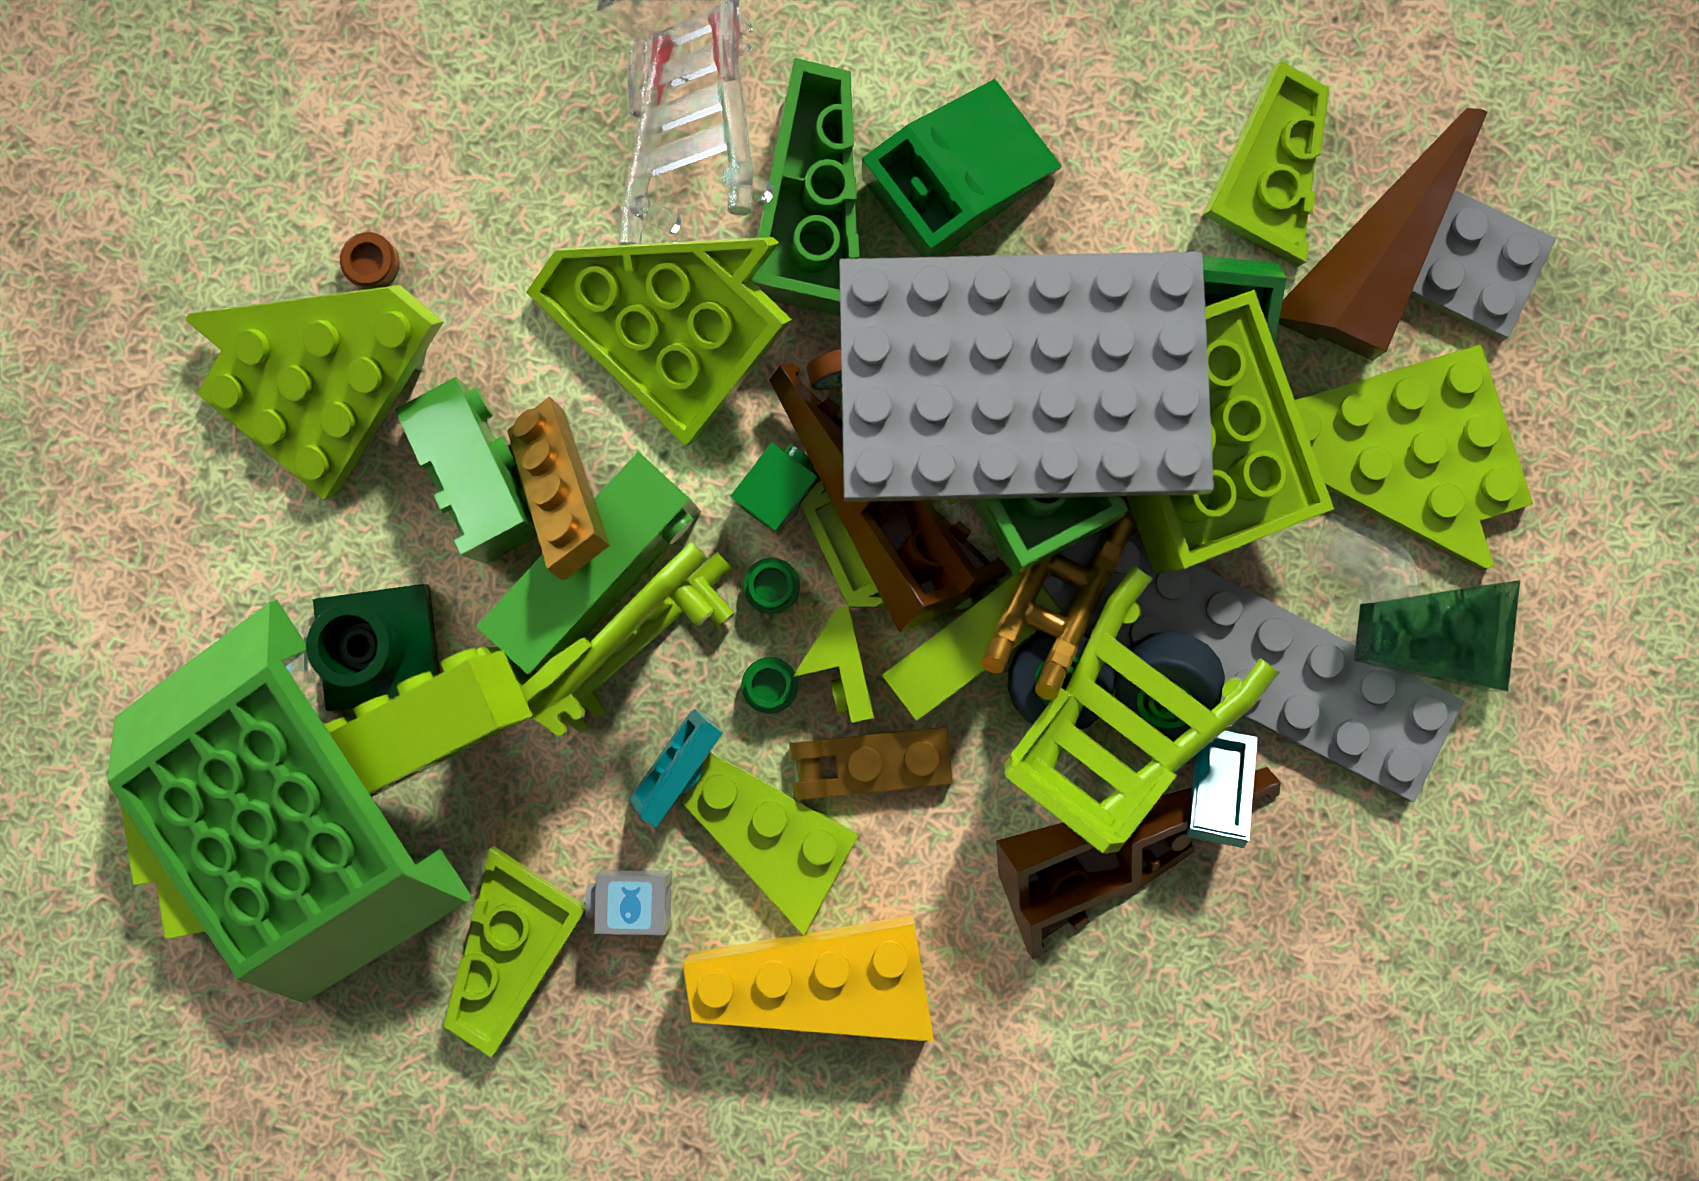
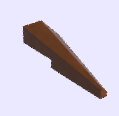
(1370, 273)
(907, 546)
(1059, 875)

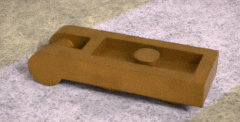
(873, 762)

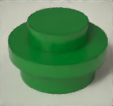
(771, 585)
(769, 685)

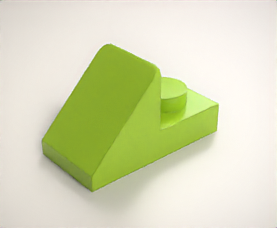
(839, 649)

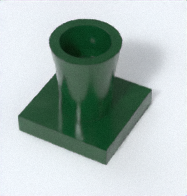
(400, 639)

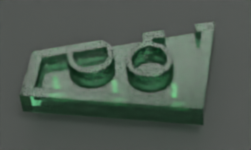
(1444, 635)

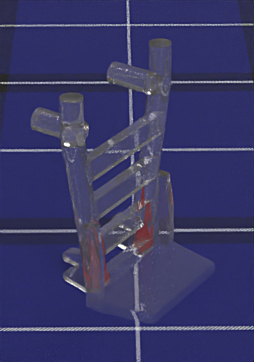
(663, 62)

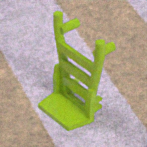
(570, 678)
(1113, 820)

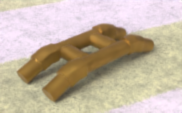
(1067, 630)

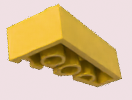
(828, 981)

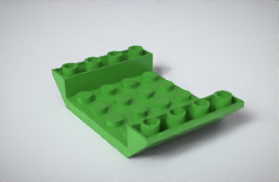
(269, 818)

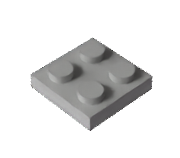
(1481, 266)

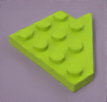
(667, 319)
(315, 374)
(1422, 450)

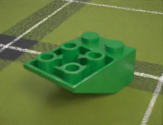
(957, 168)

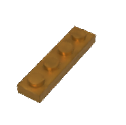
(557, 489)

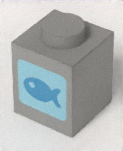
(630, 902)

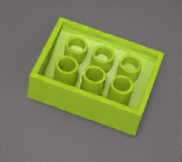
(1259, 451)

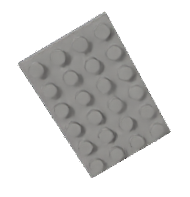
(1025, 377)

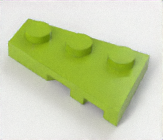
(1271, 170)
(771, 836)
(511, 946)

